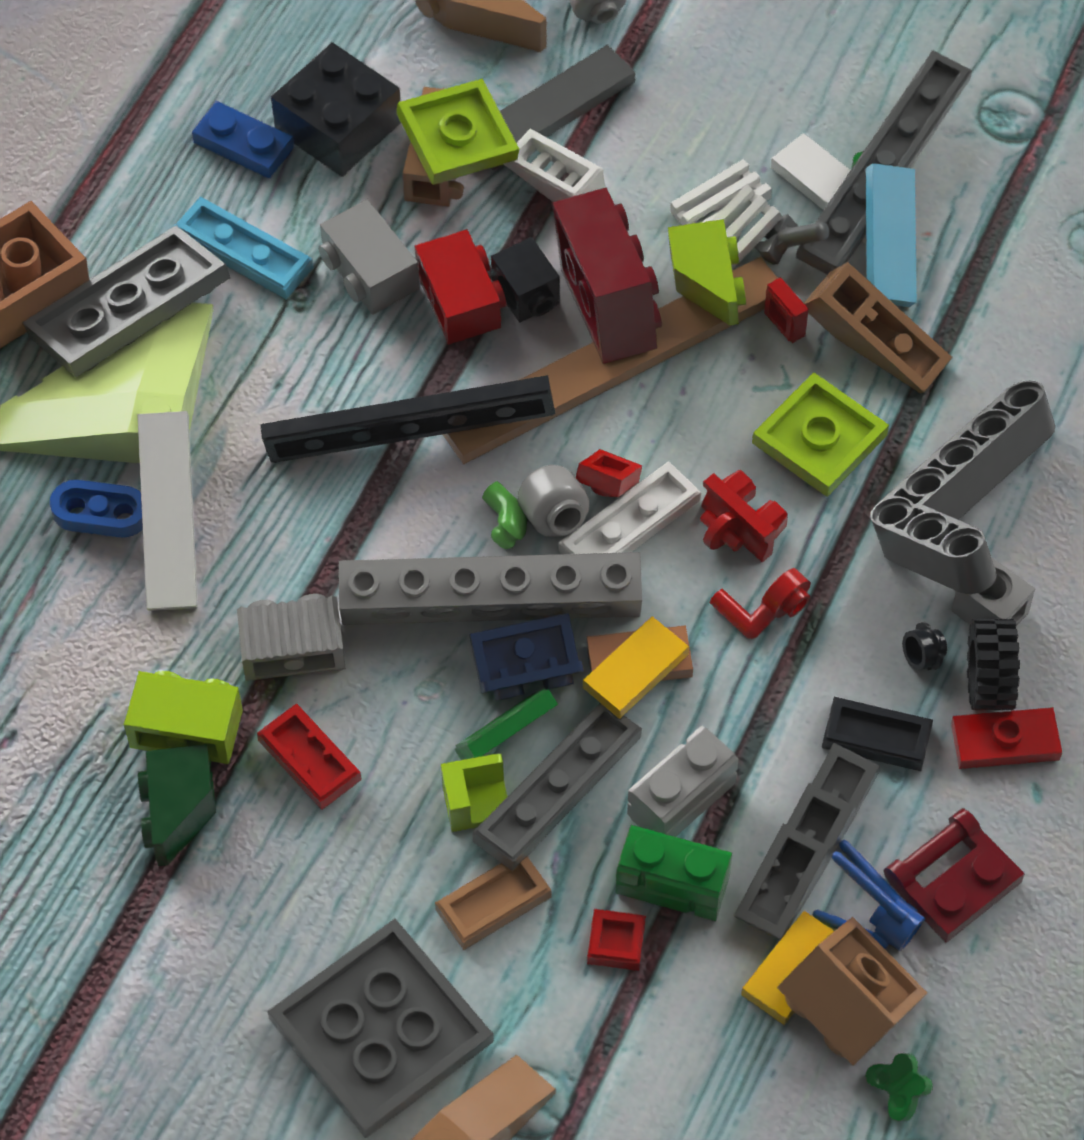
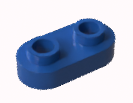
(101, 508)

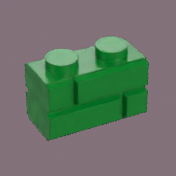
(673, 872)

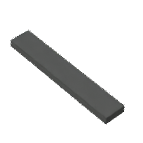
(894, 144)

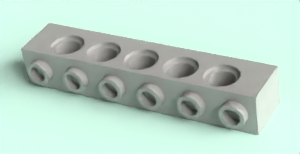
(490, 588)

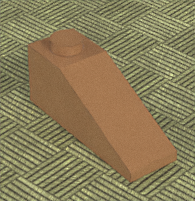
(497, 20)
(876, 327)
(492, 1107)

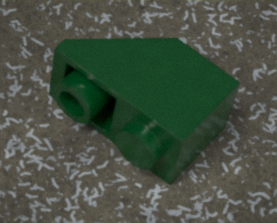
(179, 798)

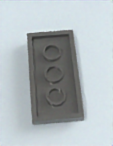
(126, 300)

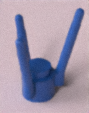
(894, 918)

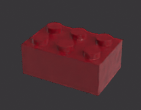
(607, 274)

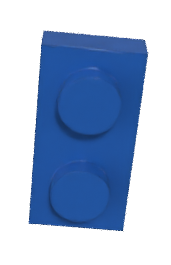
(243, 139)

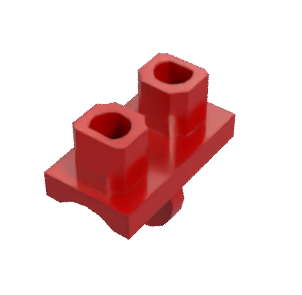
(736, 522)

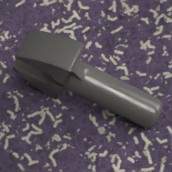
(789, 234)

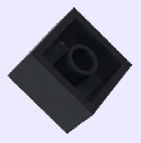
(336, 109)

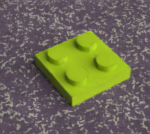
(457, 131)
(820, 434)

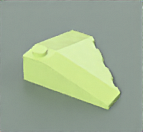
(100, 408)

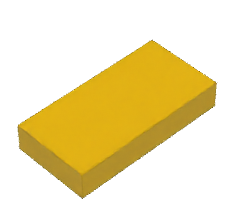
(635, 667)
(783, 959)

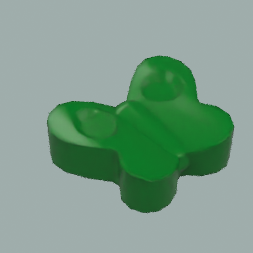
(901, 1083)

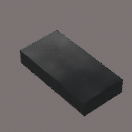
(878, 733)

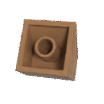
(851, 991)

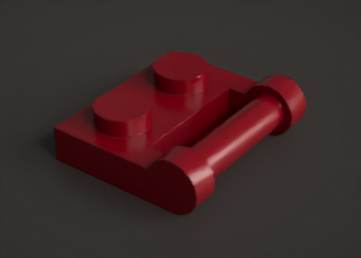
(964, 888)

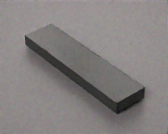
(569, 94)
(556, 786)

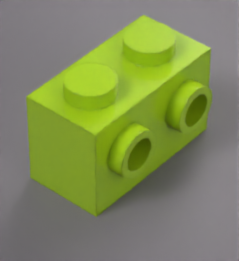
(183, 713)

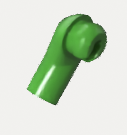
(511, 518)

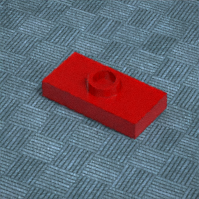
(1006, 738)
(309, 756)

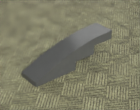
(807, 842)

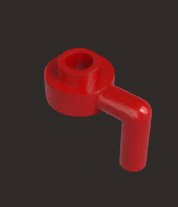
(783, 597)

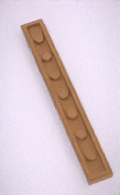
(584, 376)

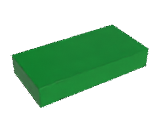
(506, 725)

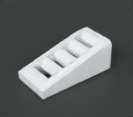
(582, 176)

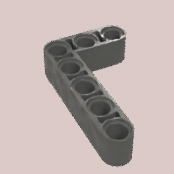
(922, 514)

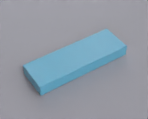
(891, 232)
(246, 248)

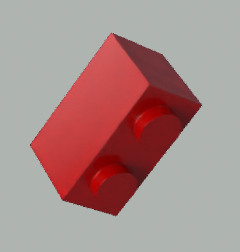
(459, 286)

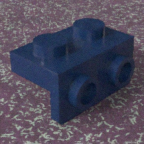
(526, 655)

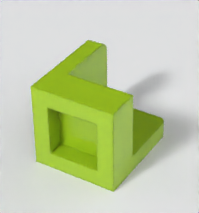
(472, 790)

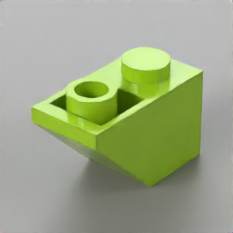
(703, 268)

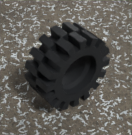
(993, 664)

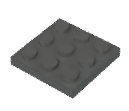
(380, 1027)

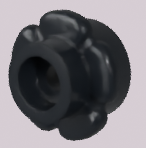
(924, 647)

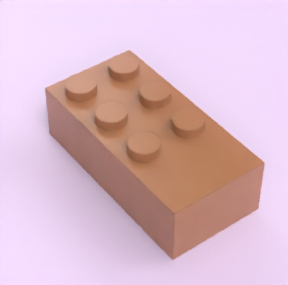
(35, 268)

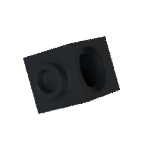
(526, 279)

